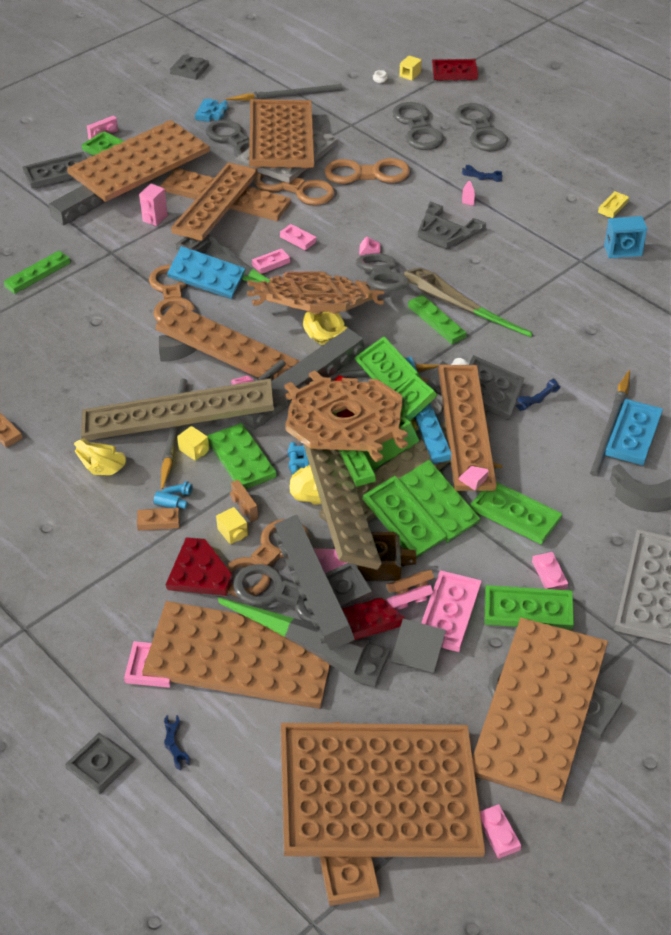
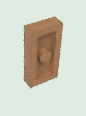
(8, 433)
(244, 500)
(158, 519)
(419, 579)

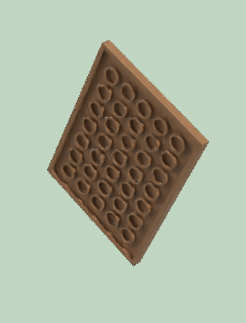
(379, 791)

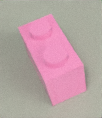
(153, 204)

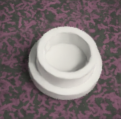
(380, 76)

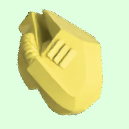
(323, 326)
(103, 458)
(303, 486)

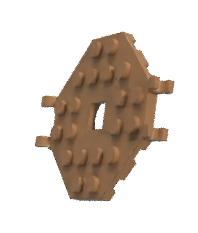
(313, 292)
(375, 418)

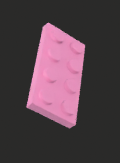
(452, 607)

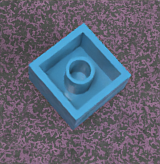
(625, 237)

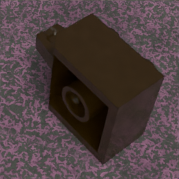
(391, 558)

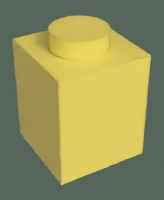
(410, 67)
(193, 443)
(232, 525)

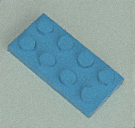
(206, 272)
(634, 432)

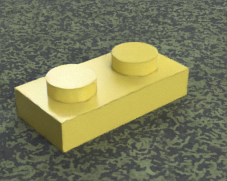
(613, 204)

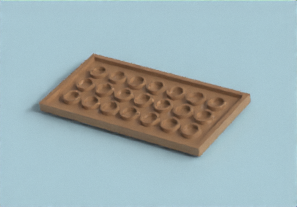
(281, 133)
(138, 160)
(233, 656)
(539, 709)

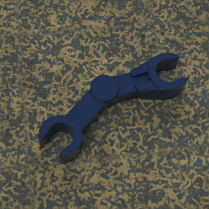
(472, 172)
(526, 401)
(171, 730)

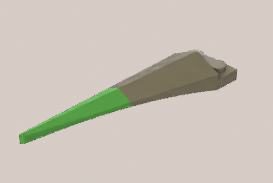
(434, 286)

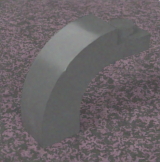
(172, 349)
(638, 495)

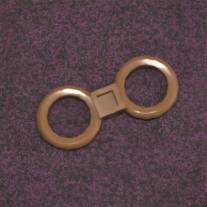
(367, 172)
(298, 186)
(171, 293)
(266, 555)

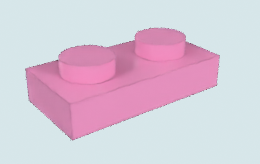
(108, 125)
(298, 237)
(270, 261)
(549, 571)
(418, 594)
(499, 832)

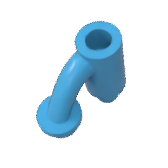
(167, 499)

